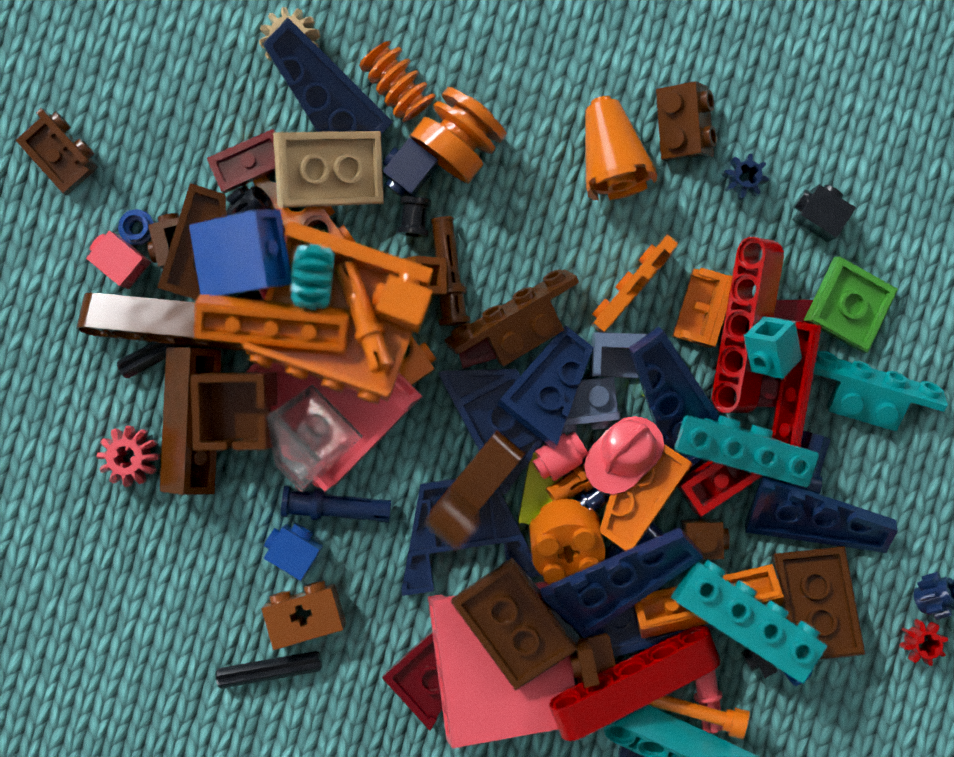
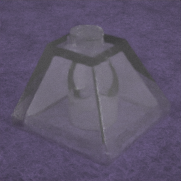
(309, 437)

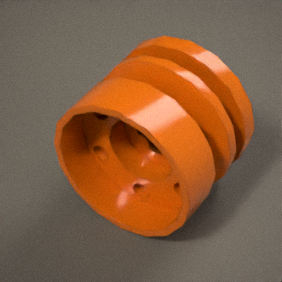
(463, 129)

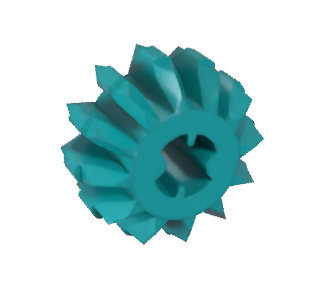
(312, 277)

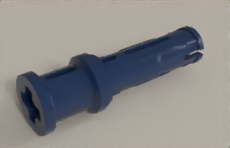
(318, 504)

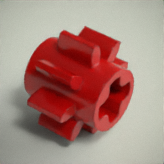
(931, 648)

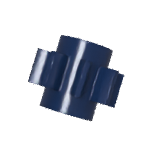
(749, 185)
(935, 595)

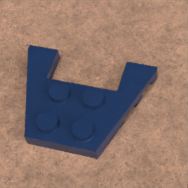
(494, 527)

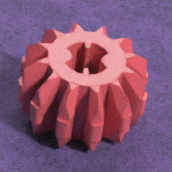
(118, 448)

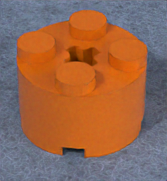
(565, 539)

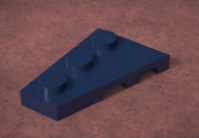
(548, 387)

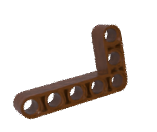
(458, 508)

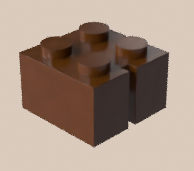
(232, 409)

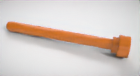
(733, 721)

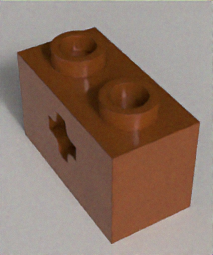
(288, 629)

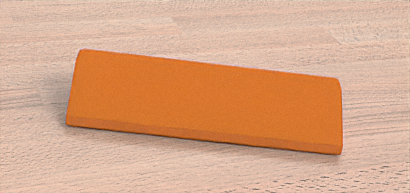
(271, 323)
(661, 614)

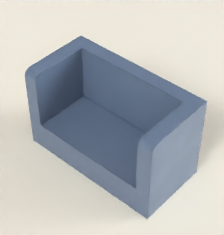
(612, 355)

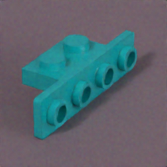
(874, 394)
(746, 449)

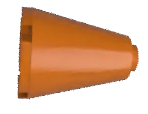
(613, 152)

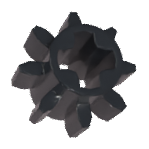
(247, 200)

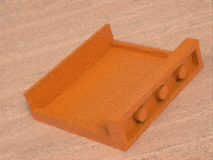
(352, 367)

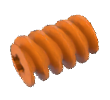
(395, 82)

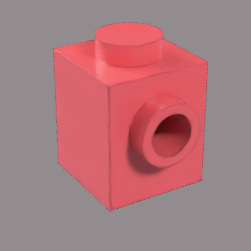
(117, 259)

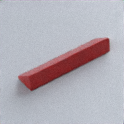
(796, 387)

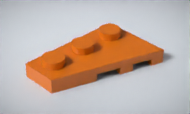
(632, 284)
(633, 511)

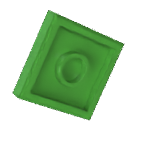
(851, 304)

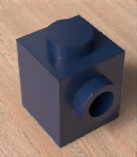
(408, 168)

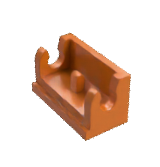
(703, 307)

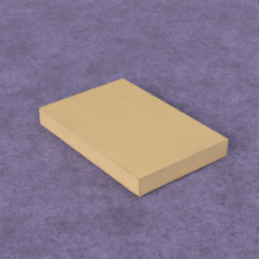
(328, 168)

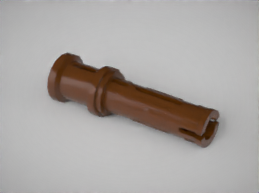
(453, 303)

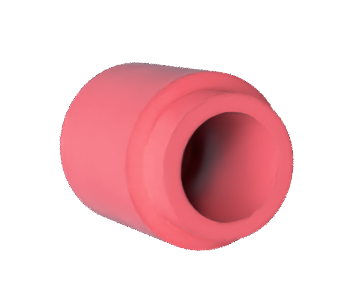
(562, 460)

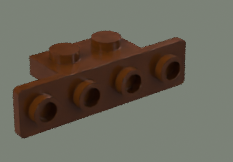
(518, 323)

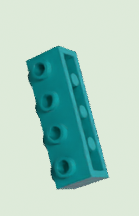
(749, 621)

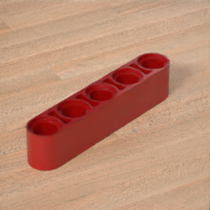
(740, 308)
(635, 683)

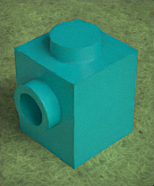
(773, 347)

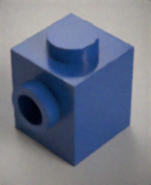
(292, 550)

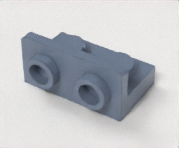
(594, 404)

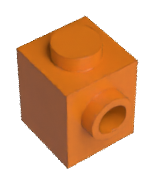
(402, 301)

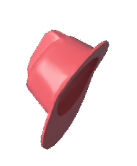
(623, 455)

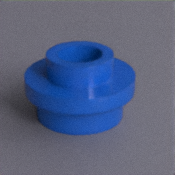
(126, 223)

